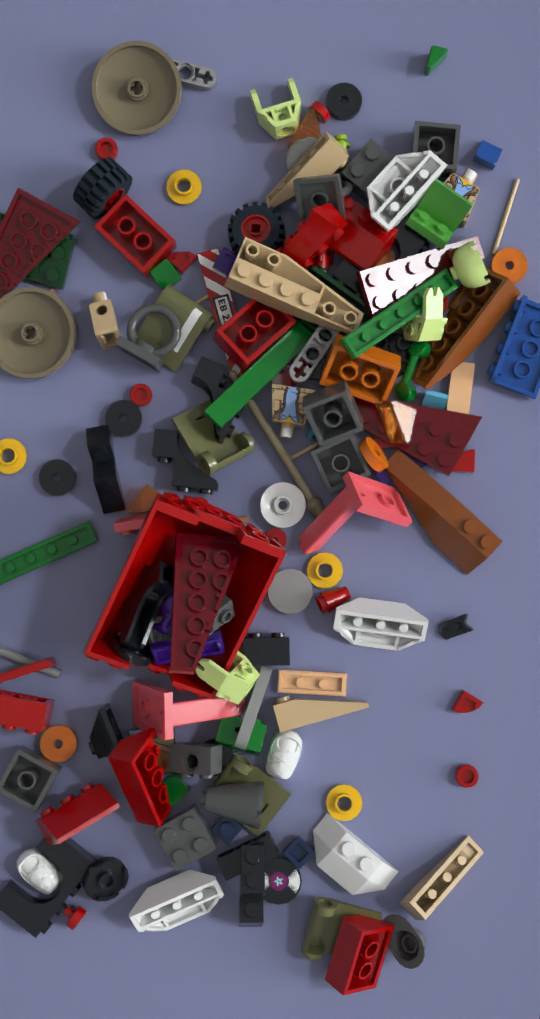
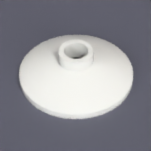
(295, 505)

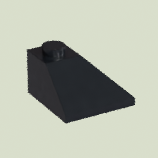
(105, 733)

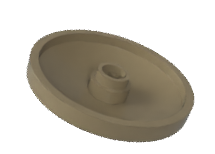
(136, 88)
(35, 333)

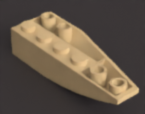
(288, 287)

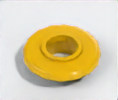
(188, 196)
(19, 459)
(314, 564)
(341, 791)

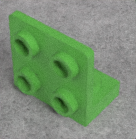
(439, 213)

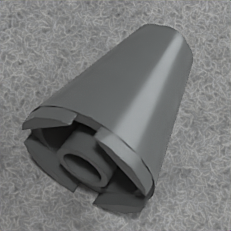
(236, 802)

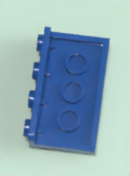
(519, 354)

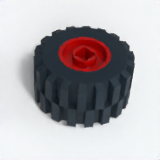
(102, 187)
(269, 225)

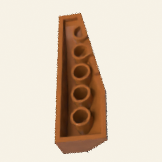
(469, 321)
(442, 516)

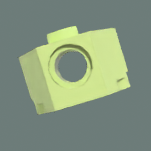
(270, 119)
(431, 323)
(232, 685)

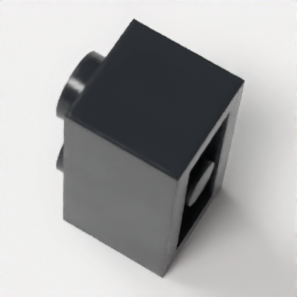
(314, 354)

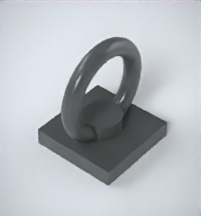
(320, 190)
(140, 349)

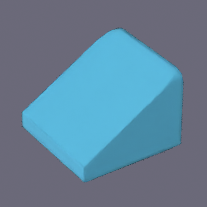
(434, 399)

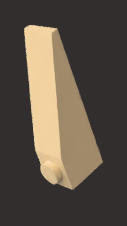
(321, 159)
(304, 711)
(441, 879)

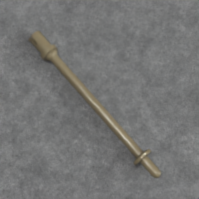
(313, 502)

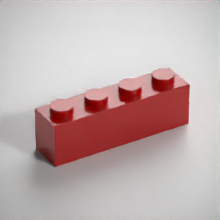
(314, 235)
(141, 777)

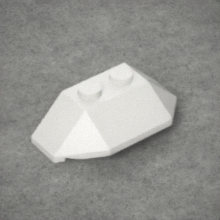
(402, 186)
(380, 624)
(349, 858)
(176, 901)

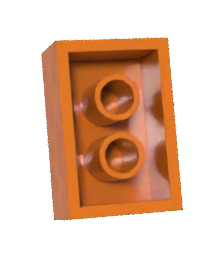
(368, 375)

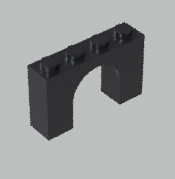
(407, 243)
(34, 912)

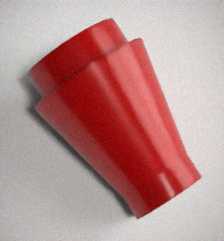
(329, 600)

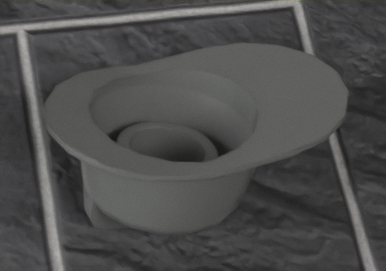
(406, 942)

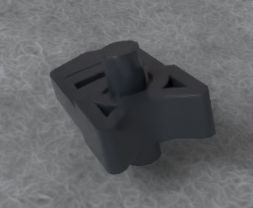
(454, 627)

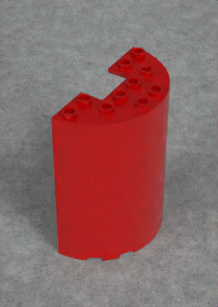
(156, 543)

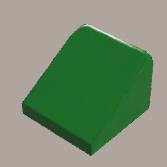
(435, 57)
(165, 274)
(176, 788)

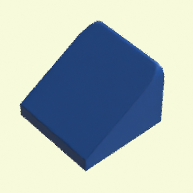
(487, 155)

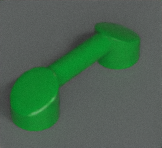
(404, 390)

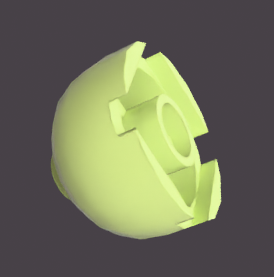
(469, 267)

